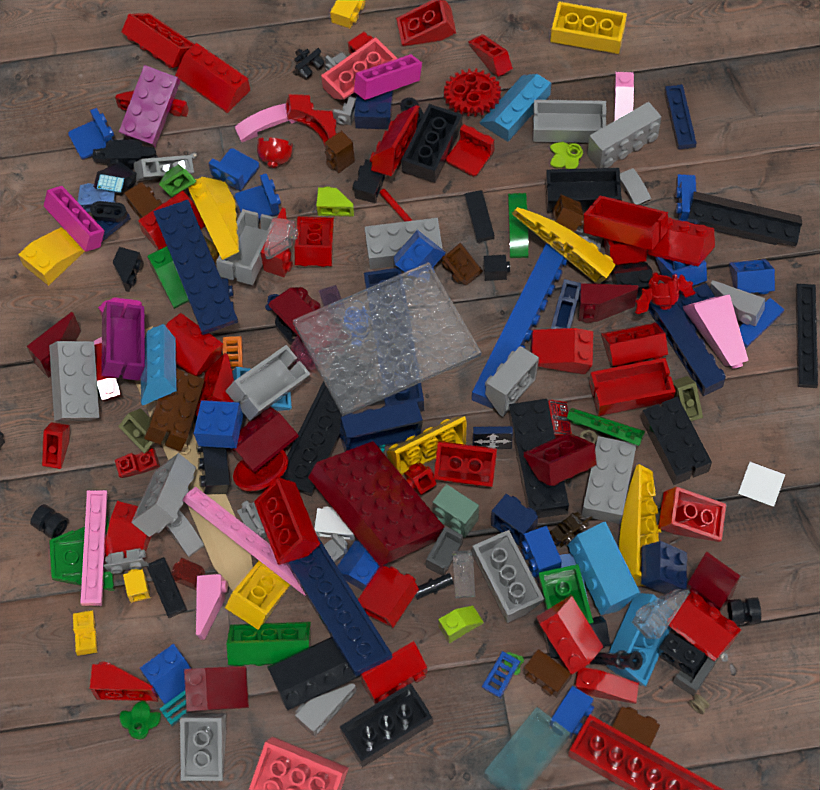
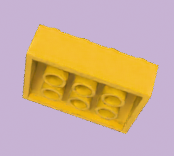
(424, 446)

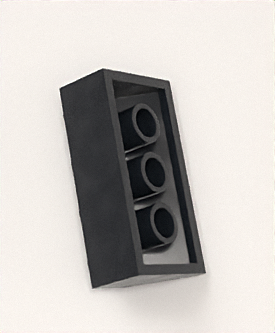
(310, 673)

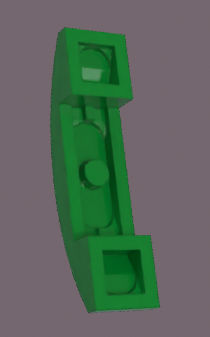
(517, 230)

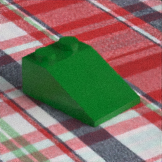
(168, 277)
(562, 583)

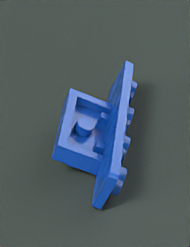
(685, 186)

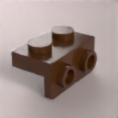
(462, 264)

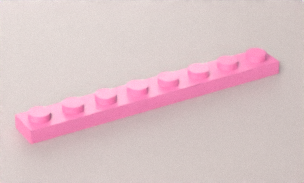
(239, 533)

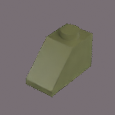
(688, 394)
(135, 427)

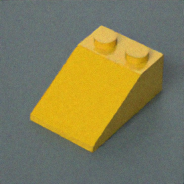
(50, 255)
(257, 595)

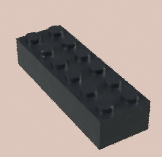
(532, 428)

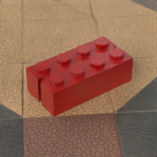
(626, 222)
(631, 386)

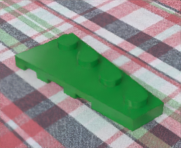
(607, 426)

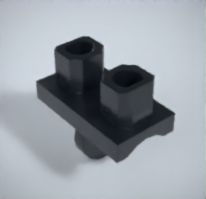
(302, 67)

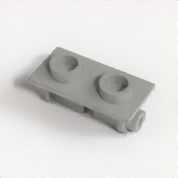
(251, 518)
(117, 563)

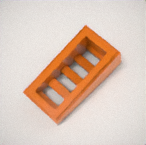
(234, 344)

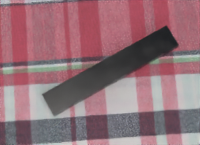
(806, 336)

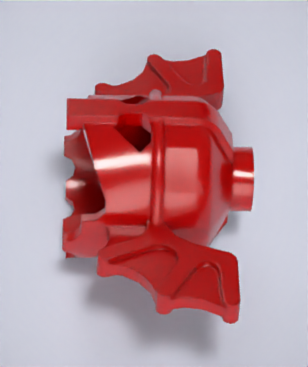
(664, 293)

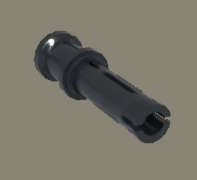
(626, 663)

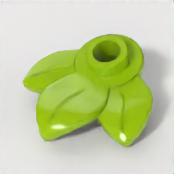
(564, 155)

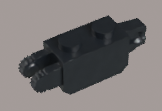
(123, 151)

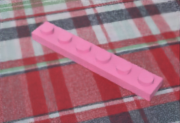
(94, 548)

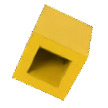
(136, 585)

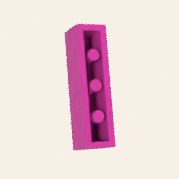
(387, 76)
(73, 218)

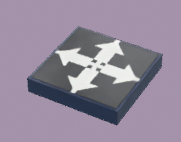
(493, 437)

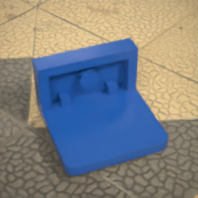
(91, 135)
(234, 168)
(260, 198)

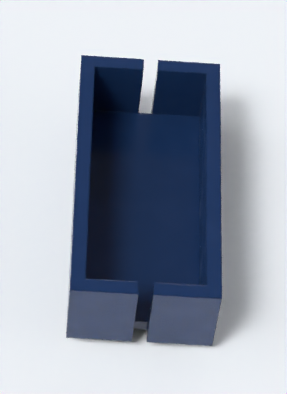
(382, 425)

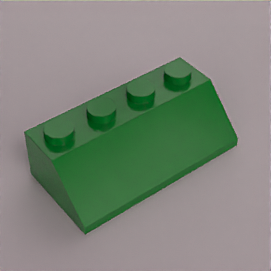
(268, 644)

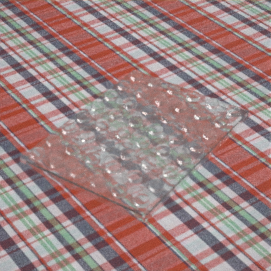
(386, 338)

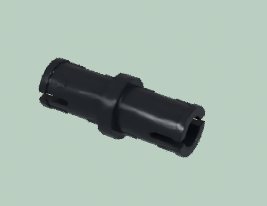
(434, 586)

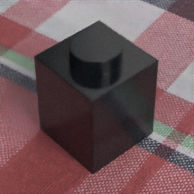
(495, 267)

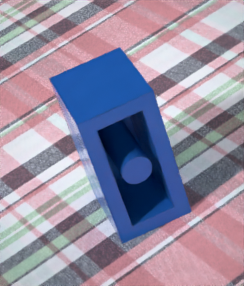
(573, 710)

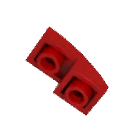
(137, 464)

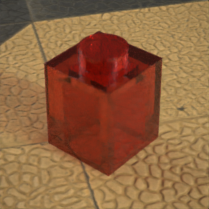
(186, 573)

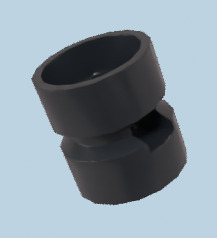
(48, 521)
(744, 611)

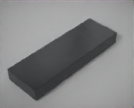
(479, 216)
(166, 587)

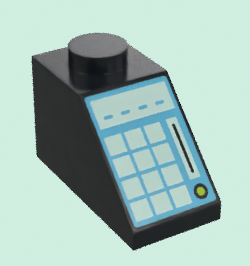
(115, 178)

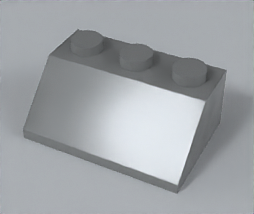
(511, 379)

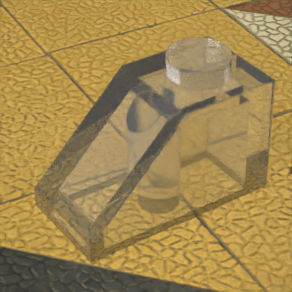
(280, 236)
(463, 574)

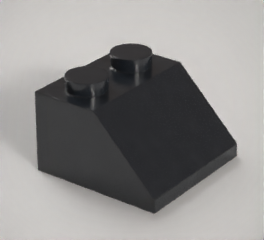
(633, 274)

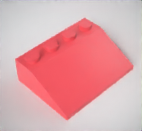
(293, 768)

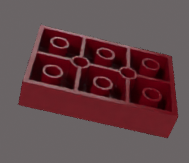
(376, 502)

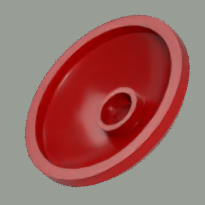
(264, 476)

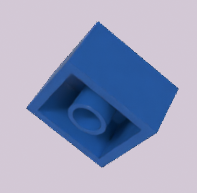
(218, 424)
(540, 552)

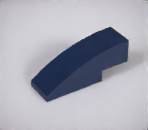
(566, 305)

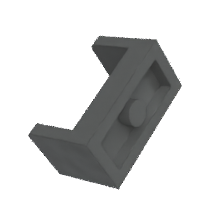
(441, 553)
(691, 684)

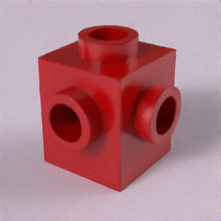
(420, 478)

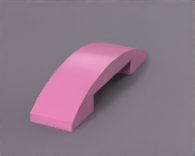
(262, 120)

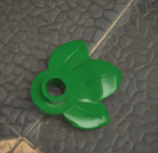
(139, 717)

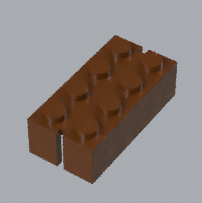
(175, 412)

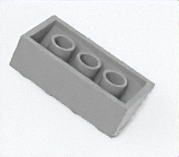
(507, 575)

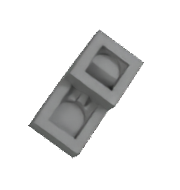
(634, 187)

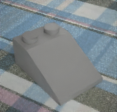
(202, 746)

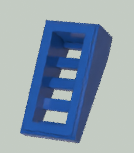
(503, 686)

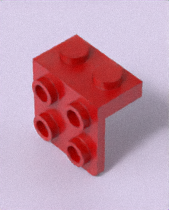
(471, 151)

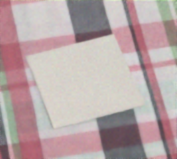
(761, 484)

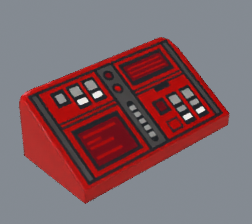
(559, 415)

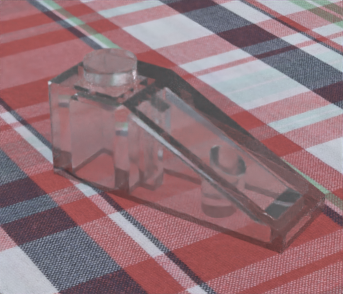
(656, 616)

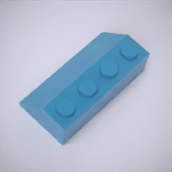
(516, 106)
(160, 365)
(603, 569)
(631, 639)

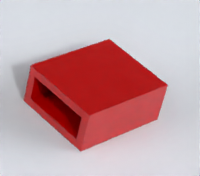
(388, 595)

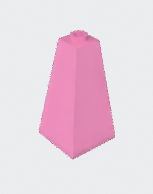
(720, 329)

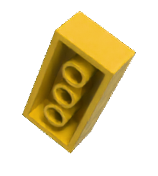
(588, 27)

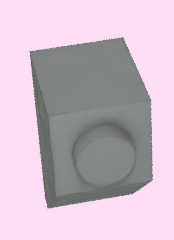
(185, 535)

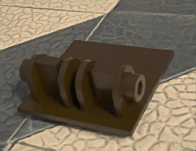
(572, 524)

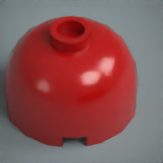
(274, 151)

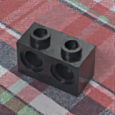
(682, 655)

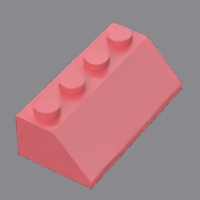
(340, 79)

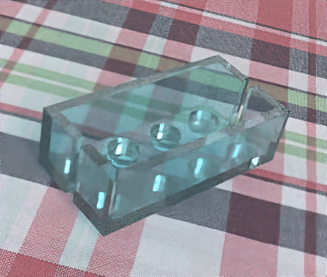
(527, 753)

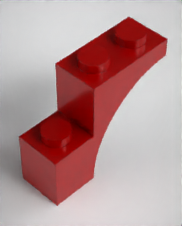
(302, 110)

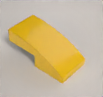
(85, 633)

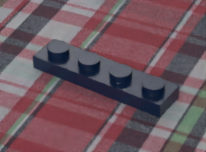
(680, 116)

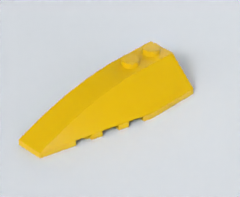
(218, 213)
(569, 244)
(638, 521)

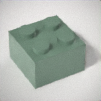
(455, 510)

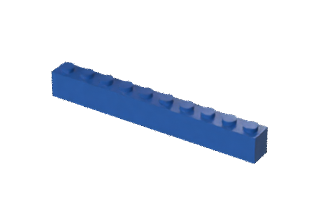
(523, 316)

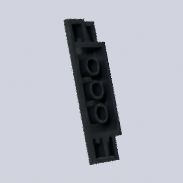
(745, 219)

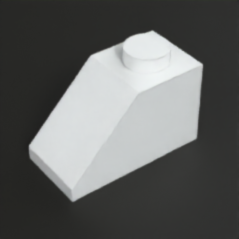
(330, 522)

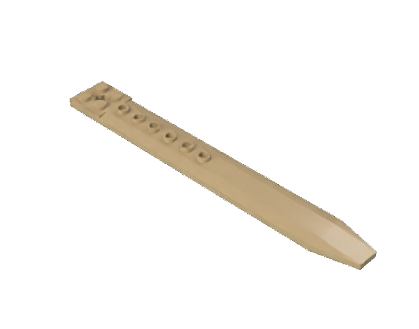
(225, 554)

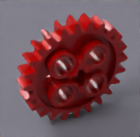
(472, 92)

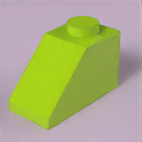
(333, 203)
(459, 622)

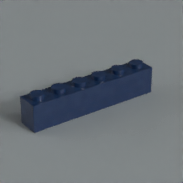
(689, 348)

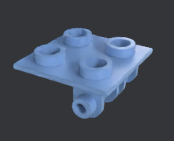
(90, 195)

